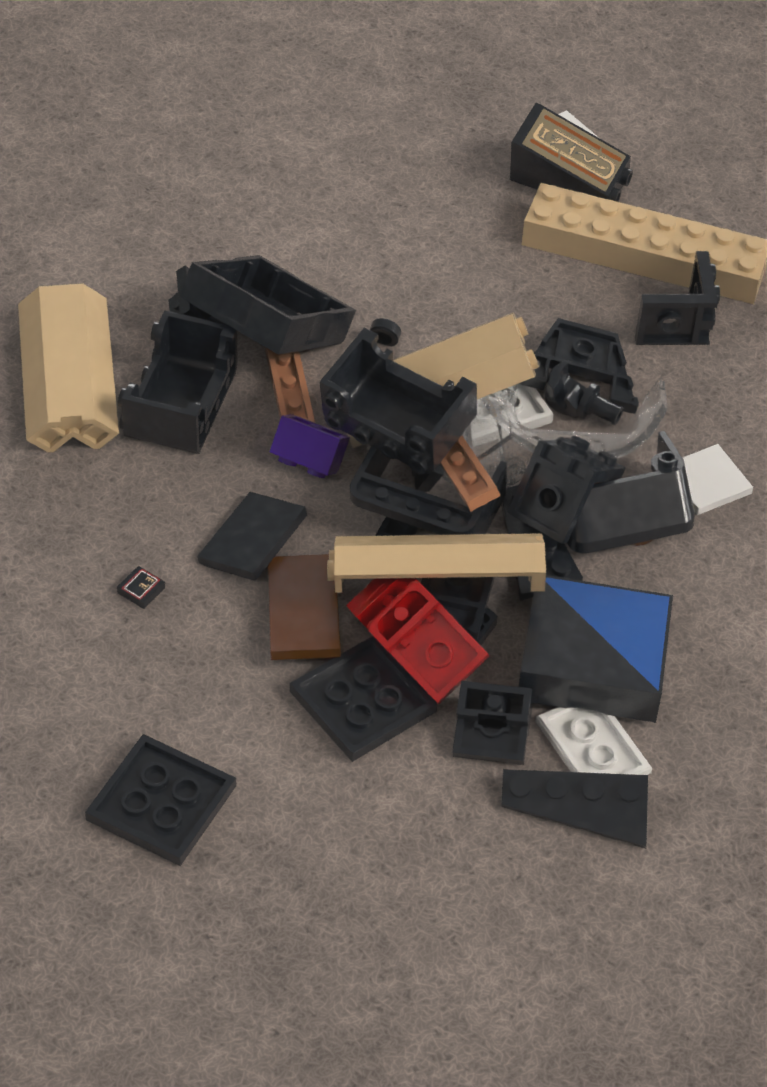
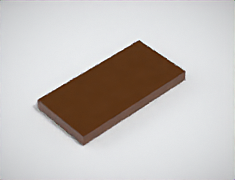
(302, 608)

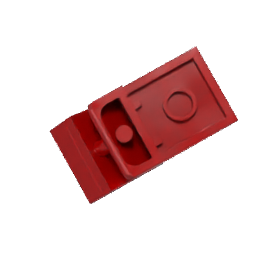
(418, 633)

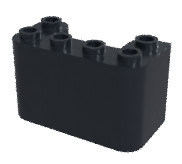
(183, 383)
(394, 406)

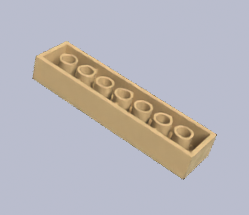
(642, 241)

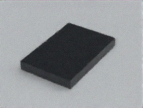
(252, 536)

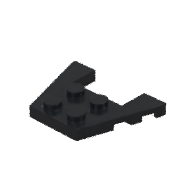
(589, 354)

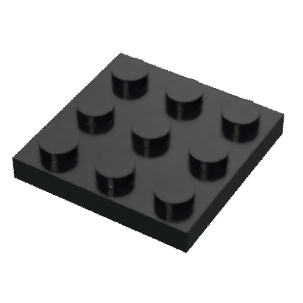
(363, 698)
(161, 799)

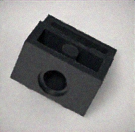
(492, 722)

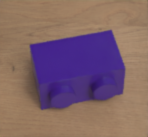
(309, 445)

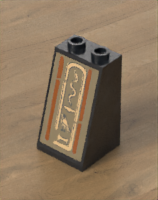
(566, 156)

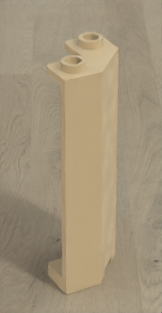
(486, 354)
(67, 367)
(438, 557)

